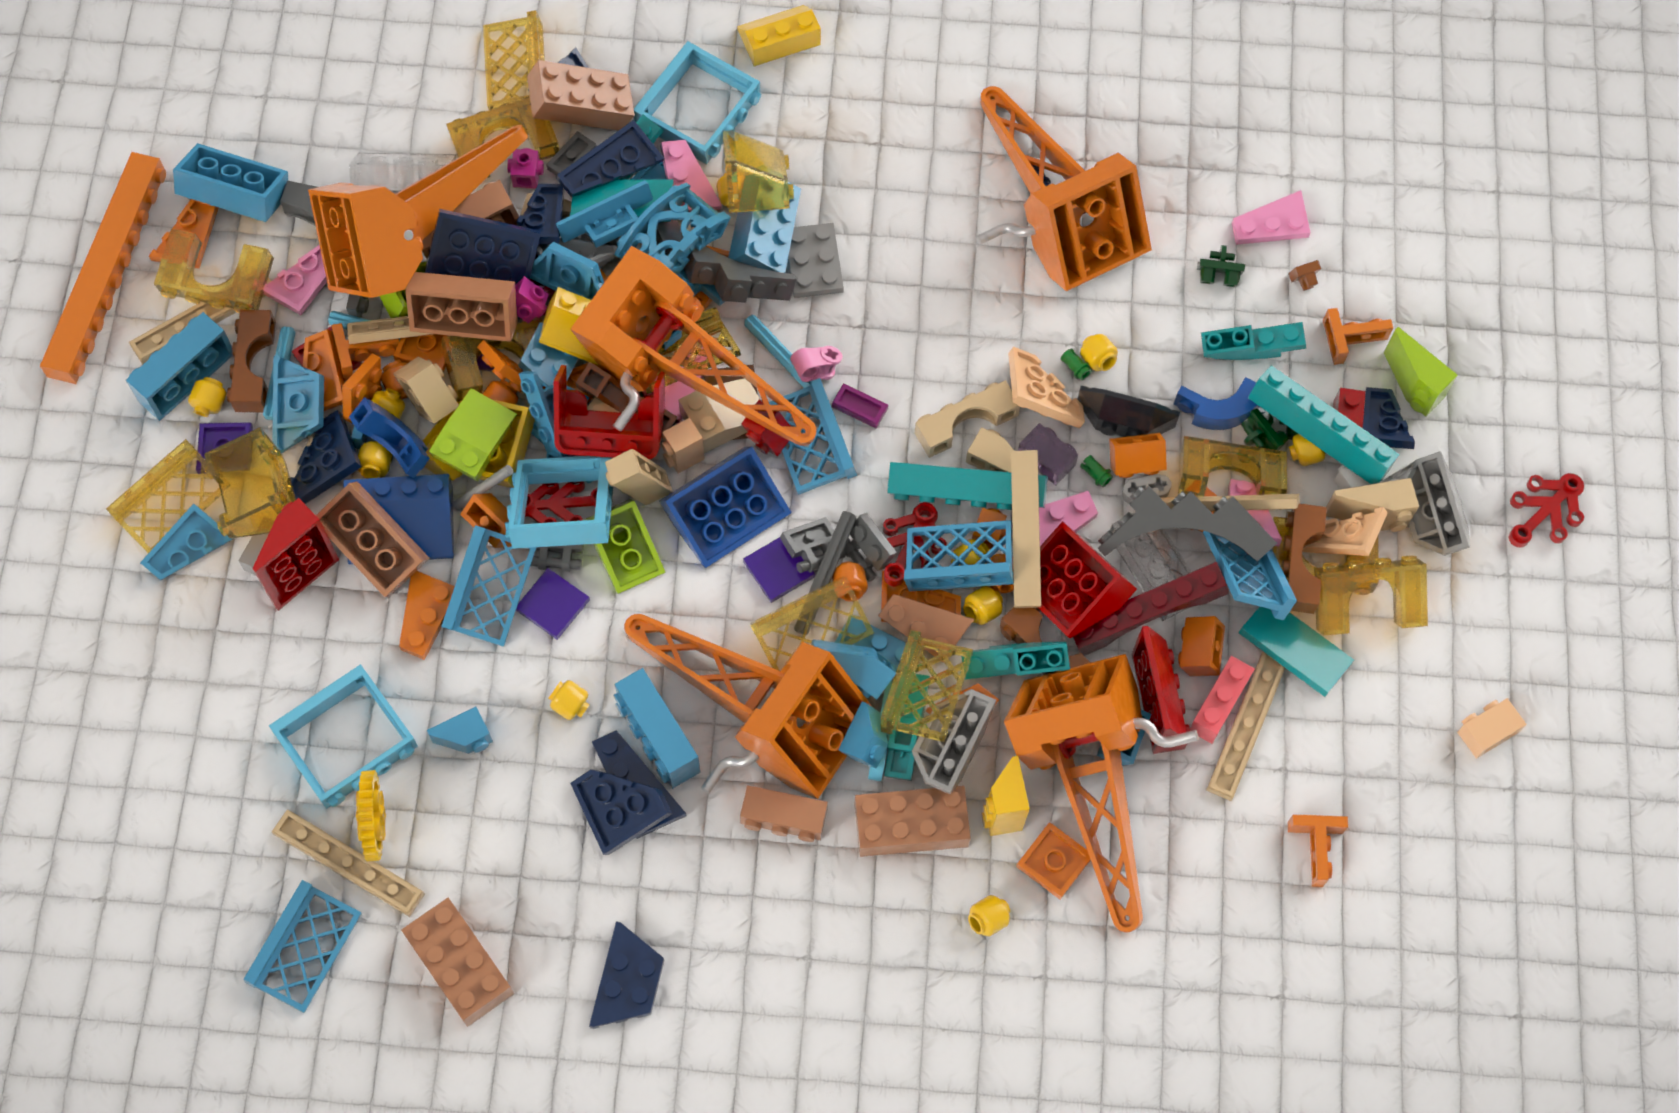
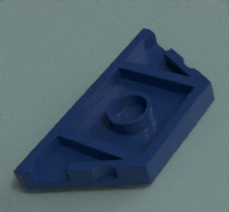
(627, 980)

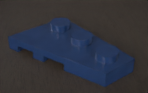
(544, 211)

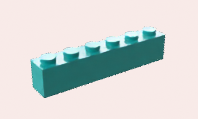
(1323, 425)
(955, 485)

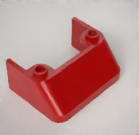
(593, 433)

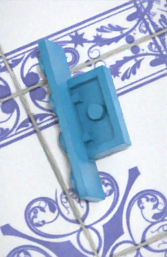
(608, 217)
(542, 409)

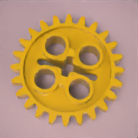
(370, 815)

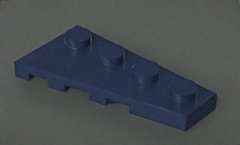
(613, 159)
(623, 762)

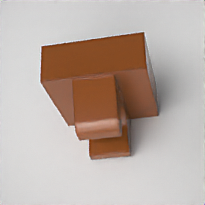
(1306, 274)

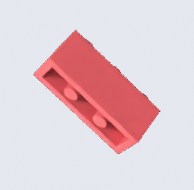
(1221, 699)

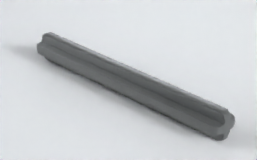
(829, 561)

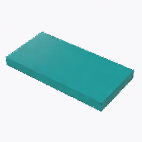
(591, 197)
(1297, 649)

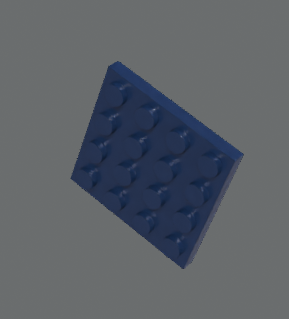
(481, 248)

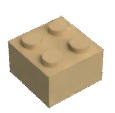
(427, 389)

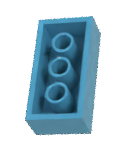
(230, 182)
(765, 236)
(176, 367)
(657, 728)

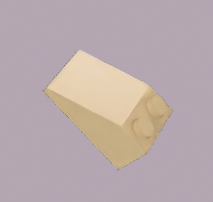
(713, 420)
(1395, 496)

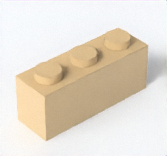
(638, 477)

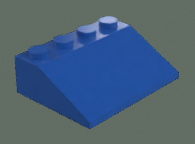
(725, 506)
(419, 507)

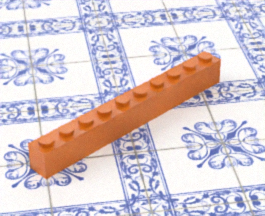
(103, 268)

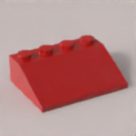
(293, 554)
(1078, 582)
(1159, 686)

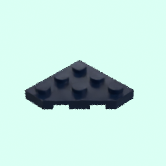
(326, 460)
(618, 807)

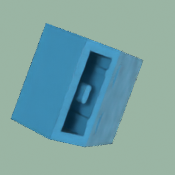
(863, 665)

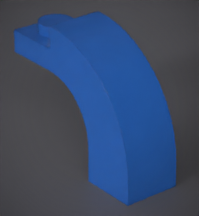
(1217, 413)
(392, 434)

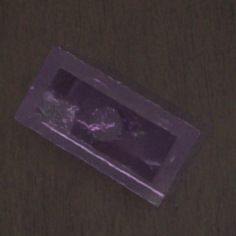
(1054, 456)

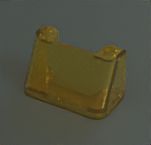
(755, 174)
(251, 483)

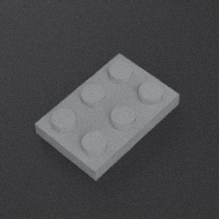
(815, 261)

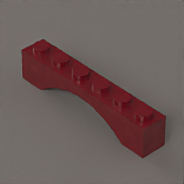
(1182, 593)

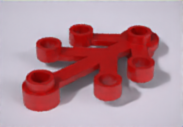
(558, 502)
(1548, 505)
(918, 521)

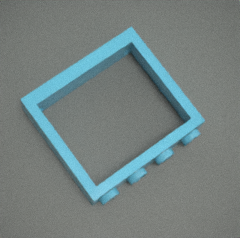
(694, 55)
(559, 533)
(321, 703)

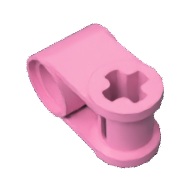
(816, 362)

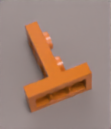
(1352, 333)
(359, 351)
(1320, 842)

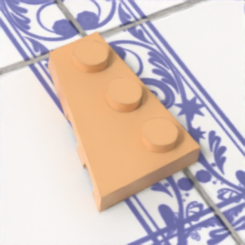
(1350, 535)

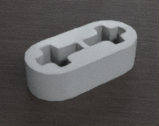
(1147, 481)

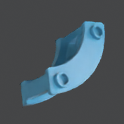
(708, 227)

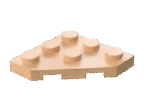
(1041, 392)

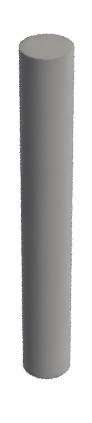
(484, 486)

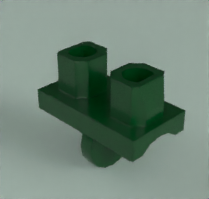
(1209, 268)
(1261, 433)

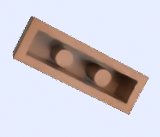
(783, 813)

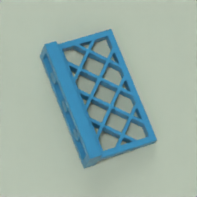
(833, 437)
(955, 575)
(1267, 577)
(466, 580)
(282, 932)

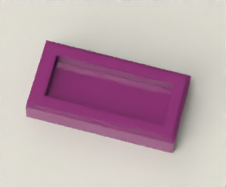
(859, 405)

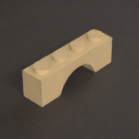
(992, 404)

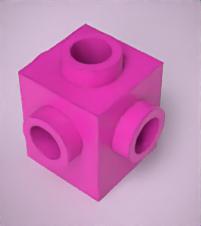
(525, 168)
(530, 300)

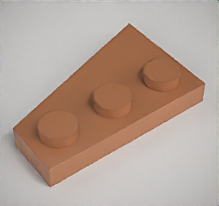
(931, 621)

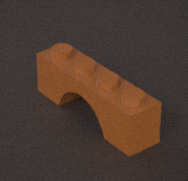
(254, 332)
(607, 389)
(1305, 527)
(1023, 627)

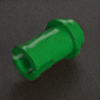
(1076, 364)
(1096, 471)

